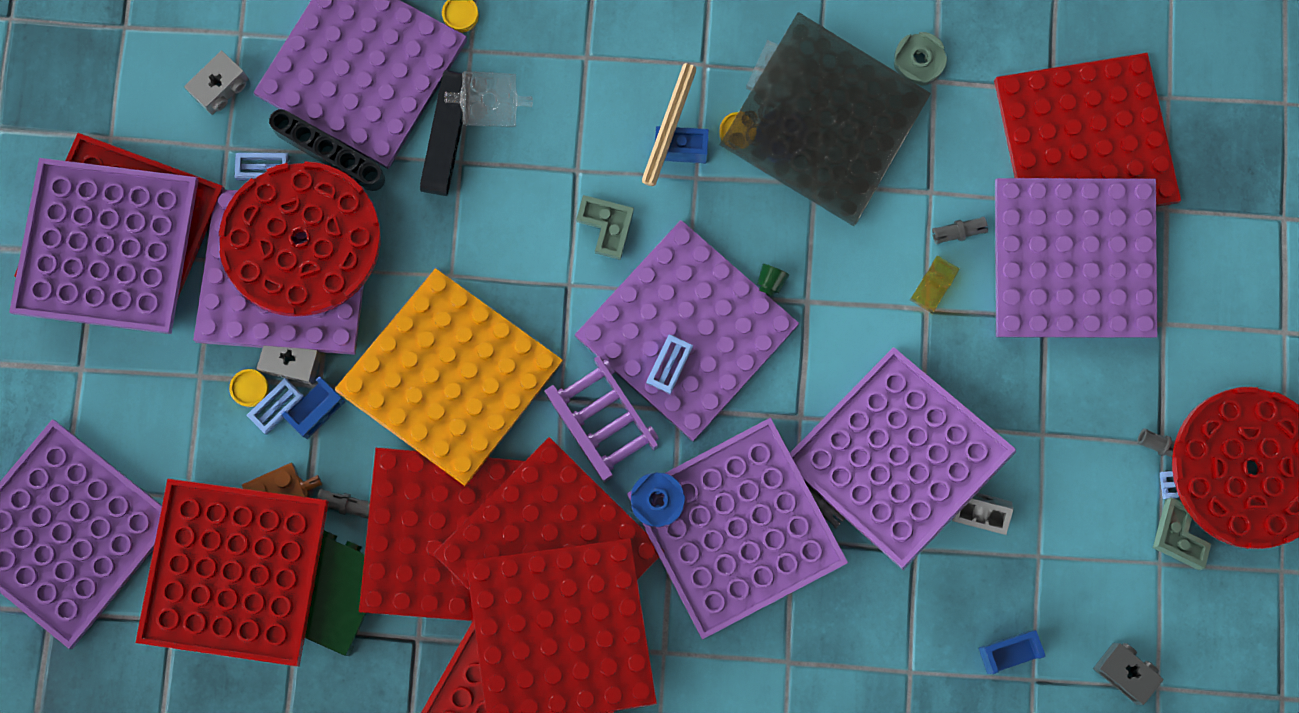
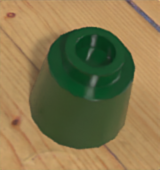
(771, 279)

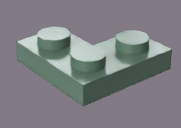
(613, 221)
(1175, 541)

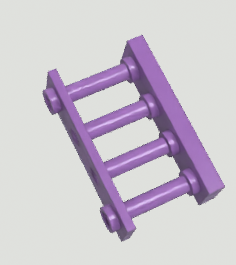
(590, 442)

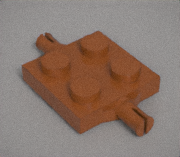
(283, 481)

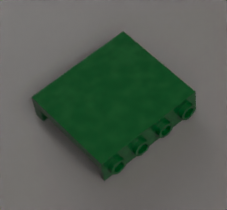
(336, 596)

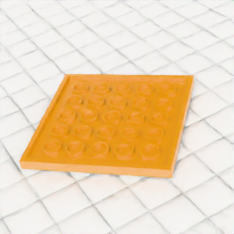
(449, 376)

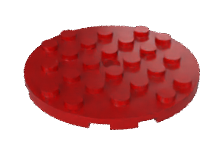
(306, 276)
(1213, 471)

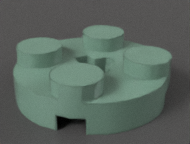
(916, 44)

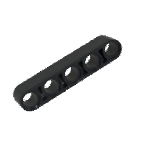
(443, 139)
(319, 140)

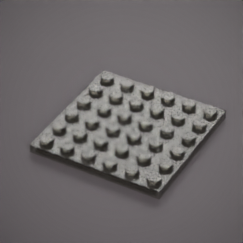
(825, 119)

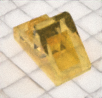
(934, 284)

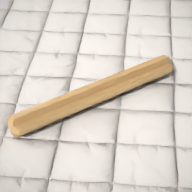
(669, 125)

